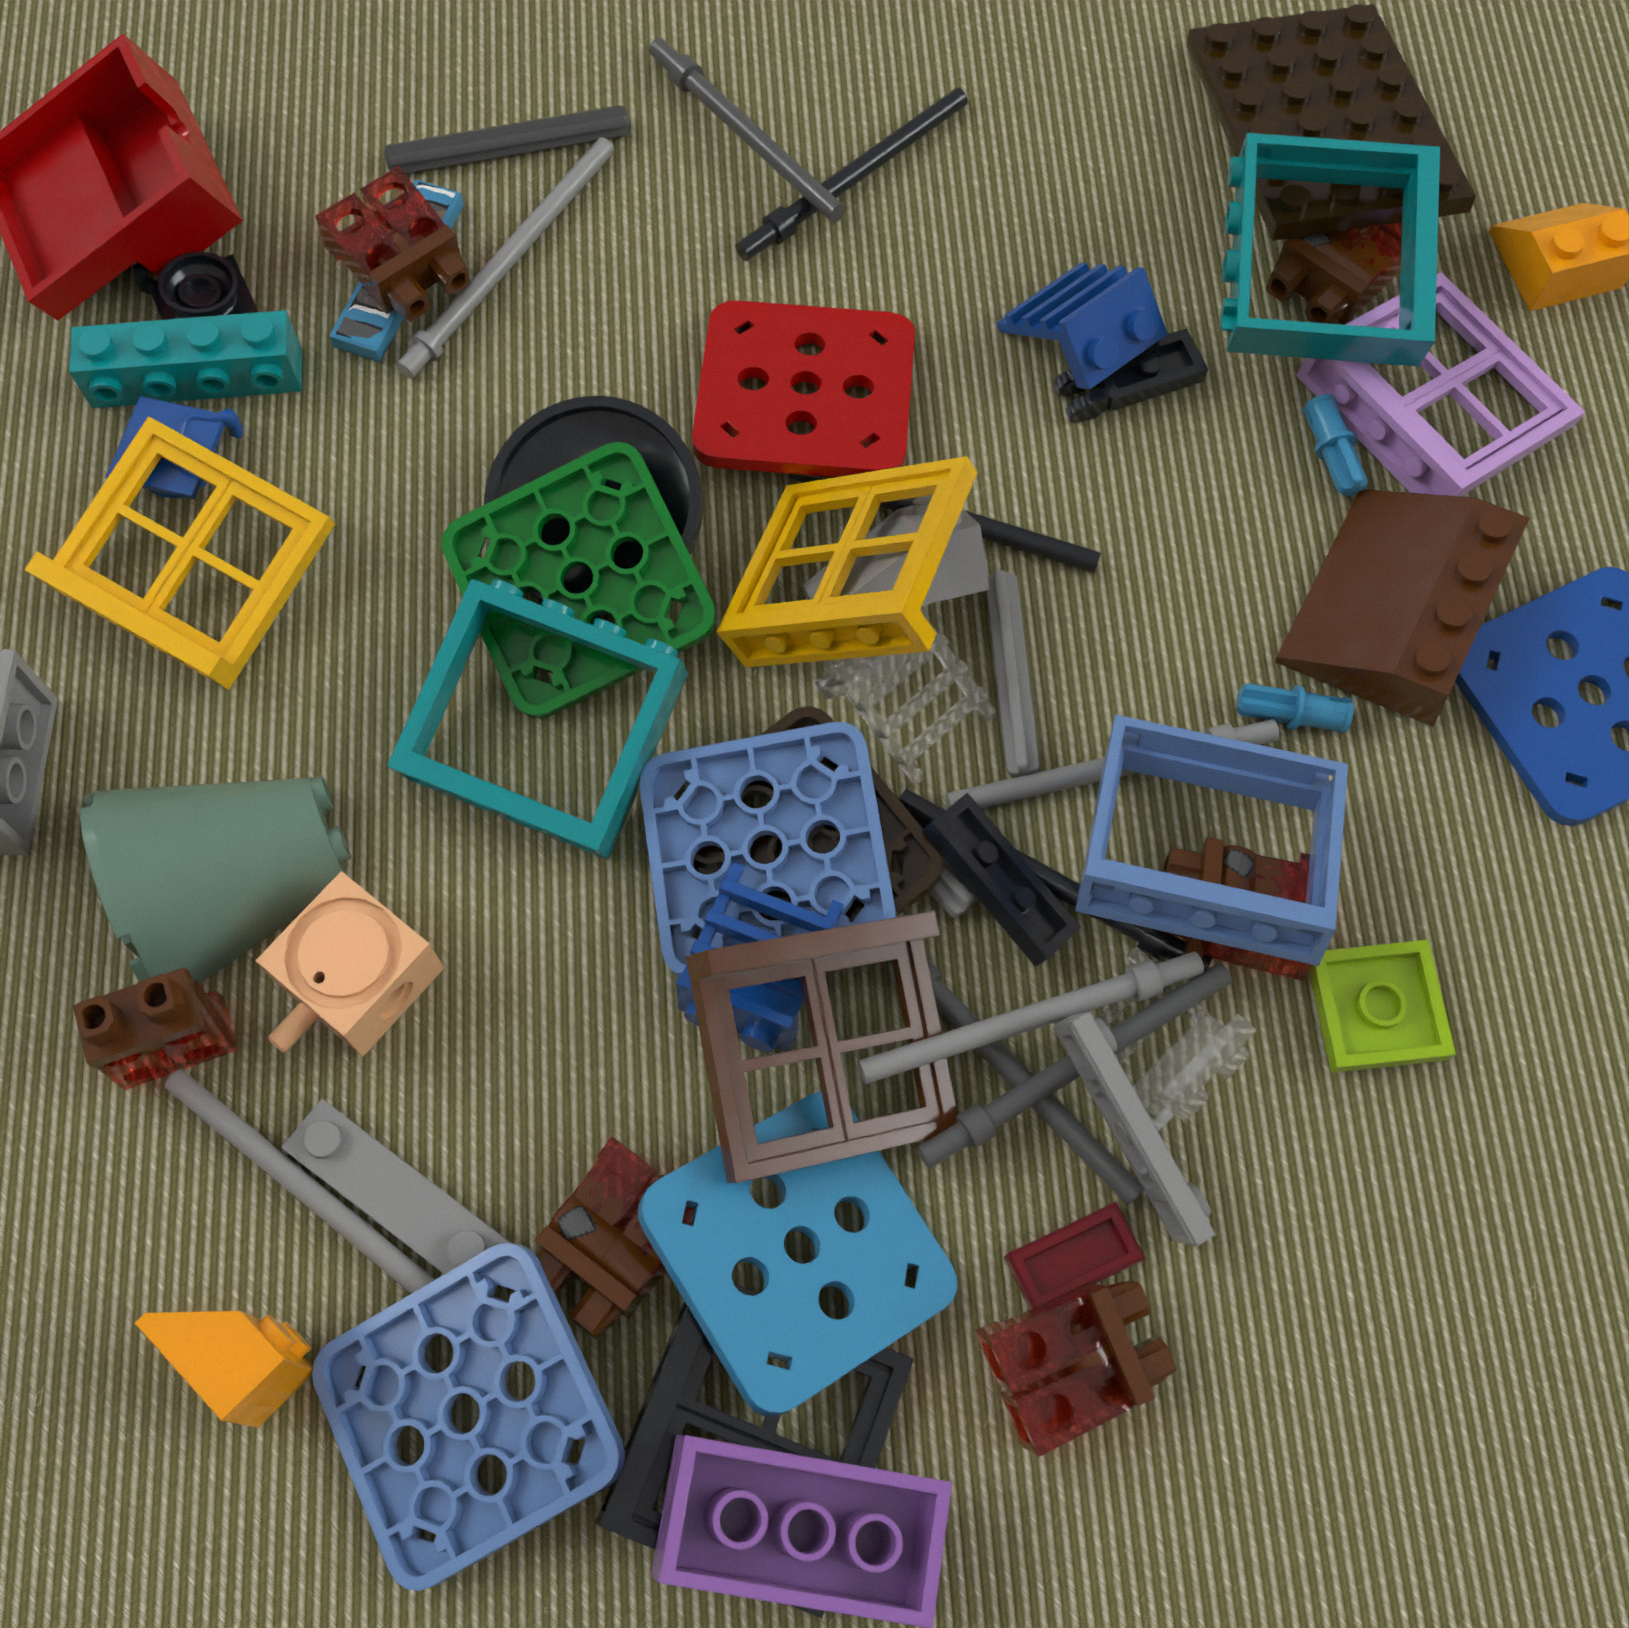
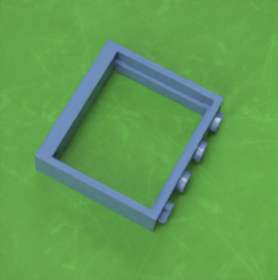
(1206, 908)

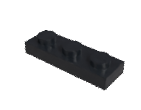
(1001, 879)

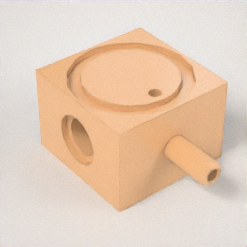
(348, 967)

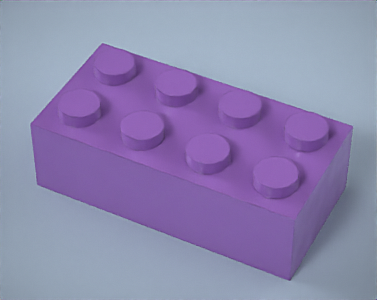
(802, 1531)

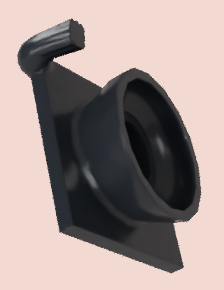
(197, 287)

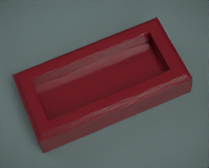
(1074, 1256)

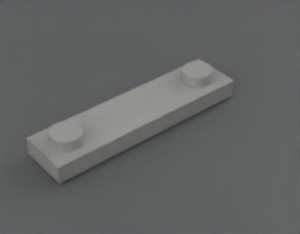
(389, 1189)
(1176, 1201)

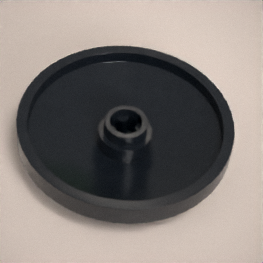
(581, 426)

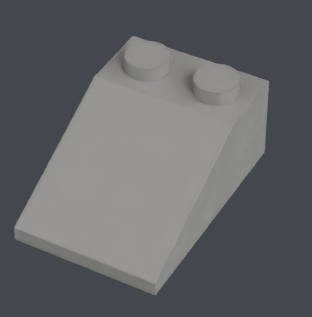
(958, 574)
(25, 737)

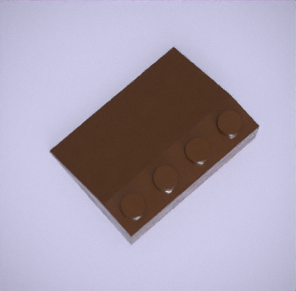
(1403, 597)

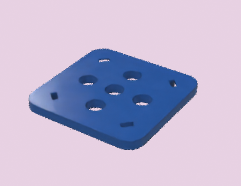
(1530, 676)

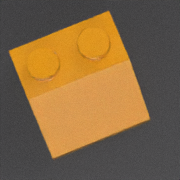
(1565, 253)
(232, 1359)

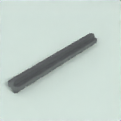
(508, 139)

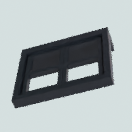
(672, 1404)

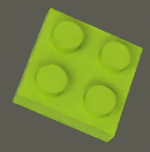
(1381, 1007)

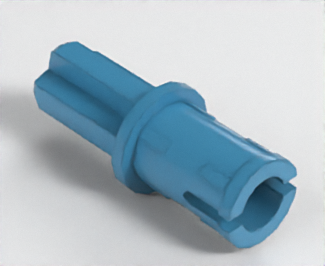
(1335, 444)
(1295, 707)

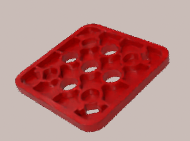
(842, 423)

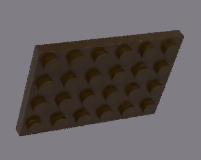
(1329, 80)

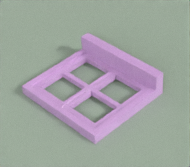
(1404, 439)

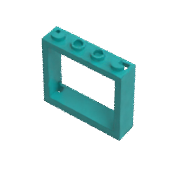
(1348, 163)
(602, 833)

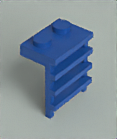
(1095, 316)
(763, 1012)

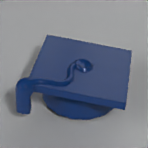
(194, 423)

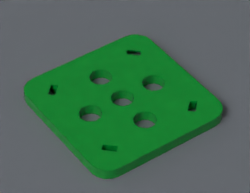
(598, 524)

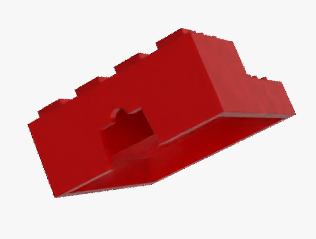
(106, 179)

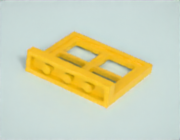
(146, 616)
(855, 623)

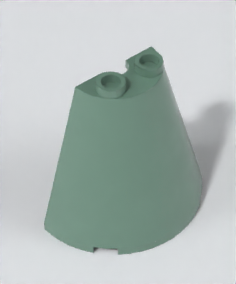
(208, 866)

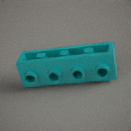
(186, 358)

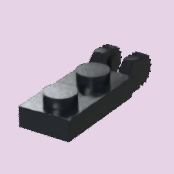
(1160, 369)

